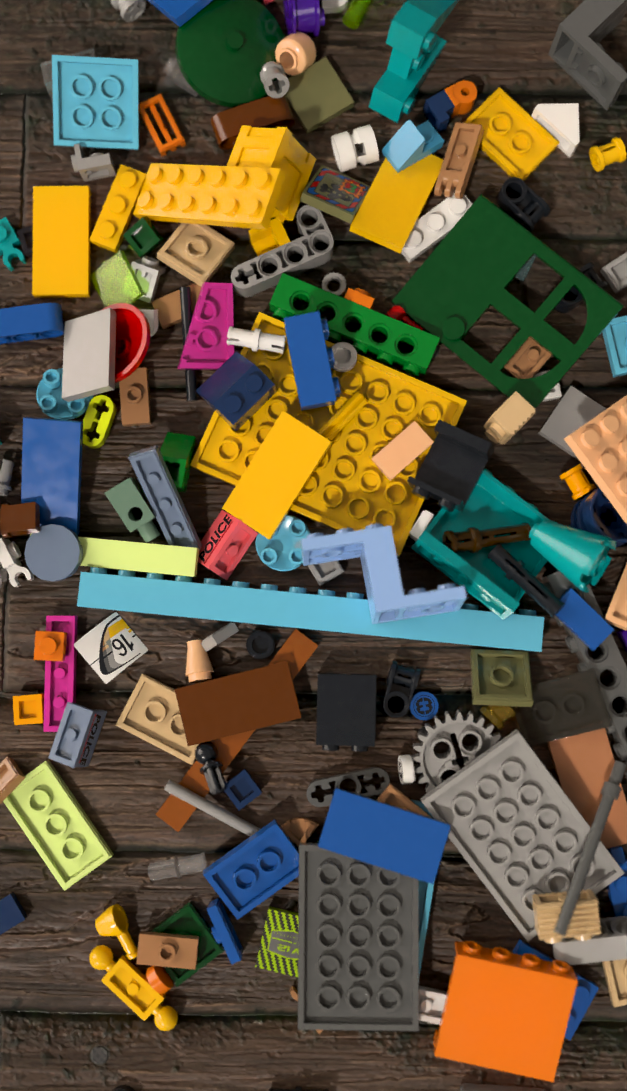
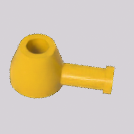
(115, 923)

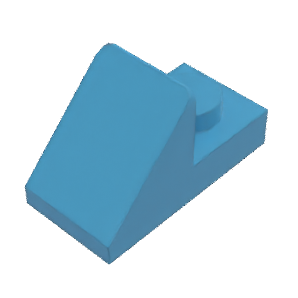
(412, 144)

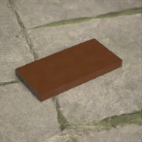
(238, 703)

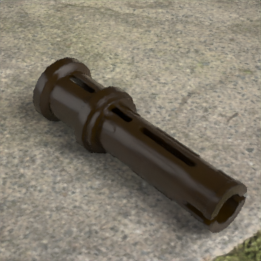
(476, 539)

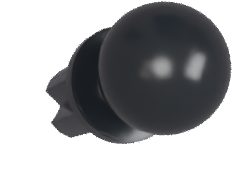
(206, 754)

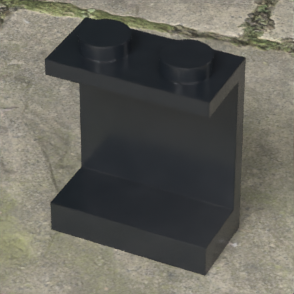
(451, 467)
(346, 711)

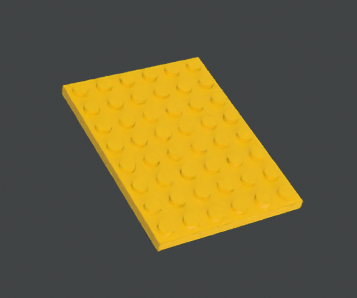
(346, 484)

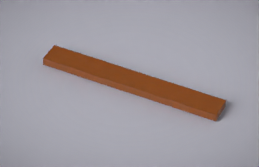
(176, 811)

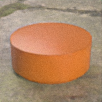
(159, 979)

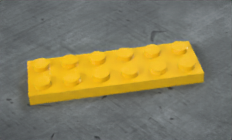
(210, 195)

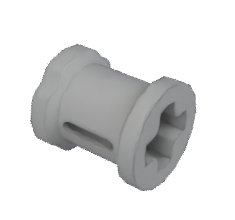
(280, 86)

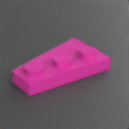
(207, 335)

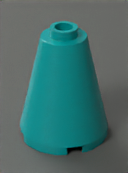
(573, 552)

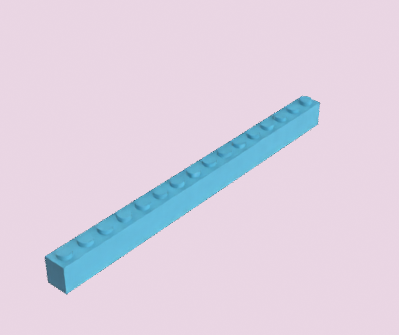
(300, 610)

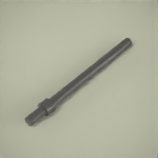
(610, 792)

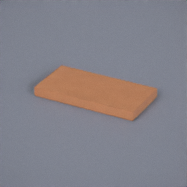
(581, 769)

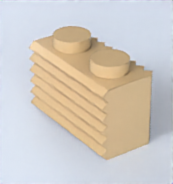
(508, 419)
(583, 923)

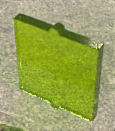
(117, 281)

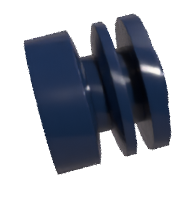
(597, 515)

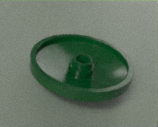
(225, 50)

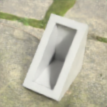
(561, 123)

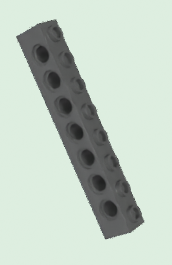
(608, 658)

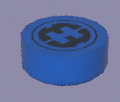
(424, 705)

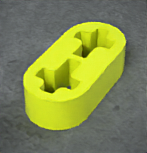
(104, 424)

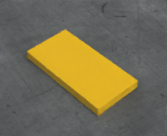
(396, 202)
(61, 241)
(277, 475)

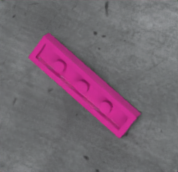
(60, 675)

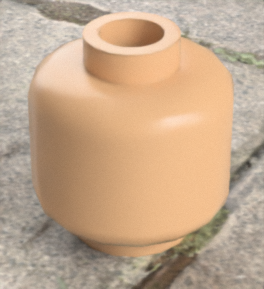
(295, 53)

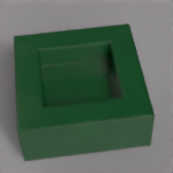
(143, 237)

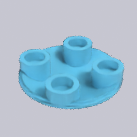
(50, 398)
(284, 548)

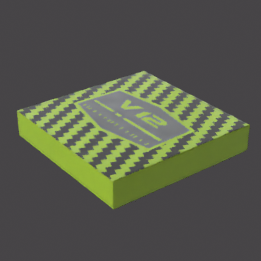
(279, 942)

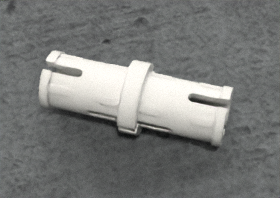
(256, 340)

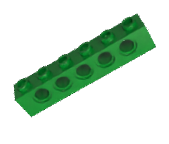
(292, 290)

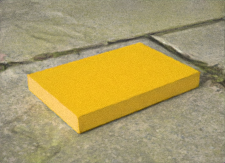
(512, 135)

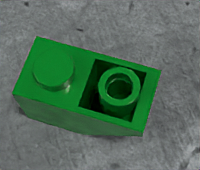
(178, 454)

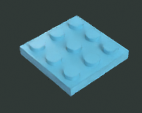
(95, 102)

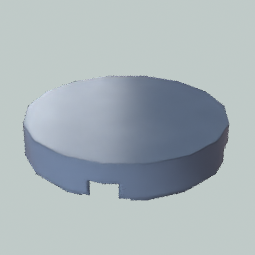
(53, 553)

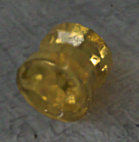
(497, 714)

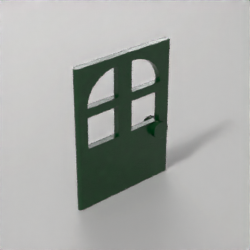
(471, 275)

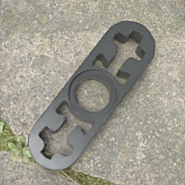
(367, 775)

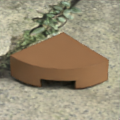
(299, 829)

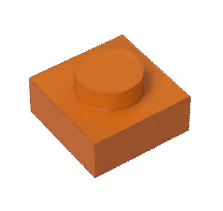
(360, 297)
(50, 646)

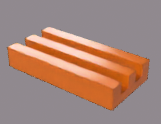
(171, 144)

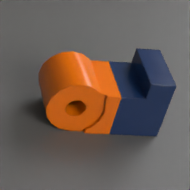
(448, 103)

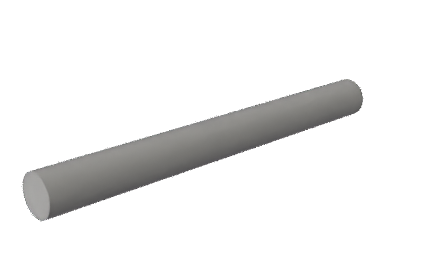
(210, 808)

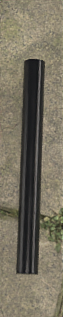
(186, 317)

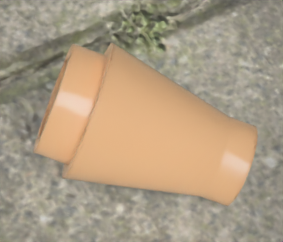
(198, 663)

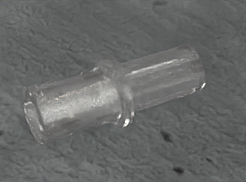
(177, 866)

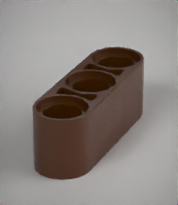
(261, 113)

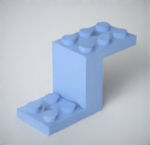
(381, 573)

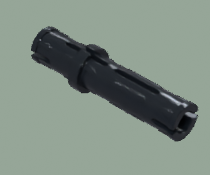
(529, 583)

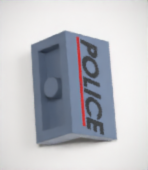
(77, 735)

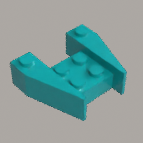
(412, 56)

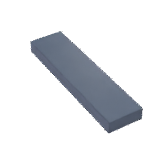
(164, 497)

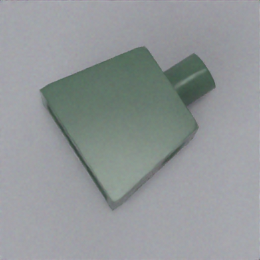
(124, 499)

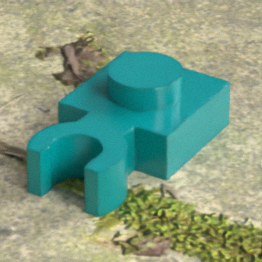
(8, 244)

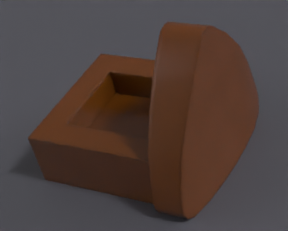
(19, 519)

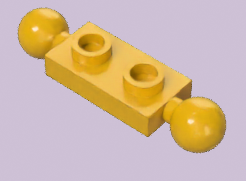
(133, 988)

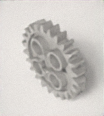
(434, 764)

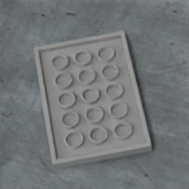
(517, 829)

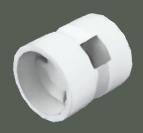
(345, 150)

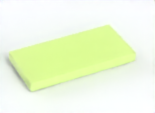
(57, 825)

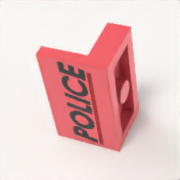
(225, 544)

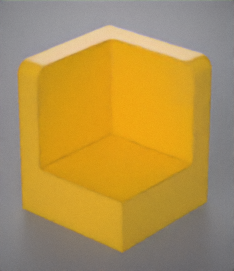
(267, 240)

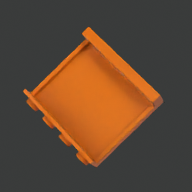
(505, 1011)

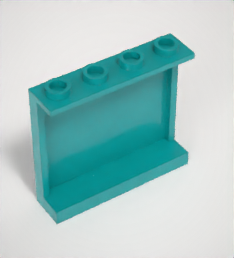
(487, 508)

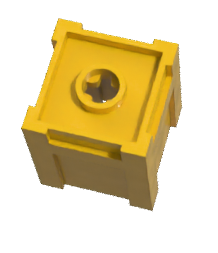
(275, 150)

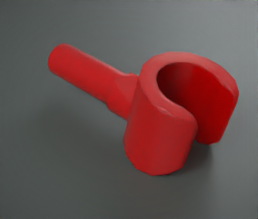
(399, 314)

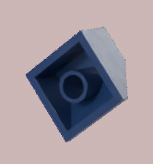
(237, 390)

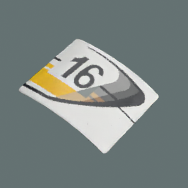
(110, 647)

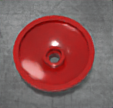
(131, 339)

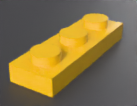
(118, 209)

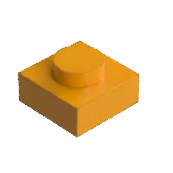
(28, 709)

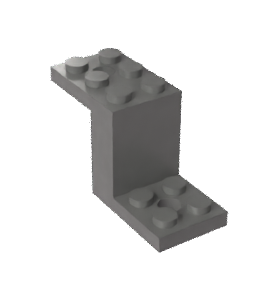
(581, 55)

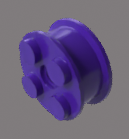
(303, 16)

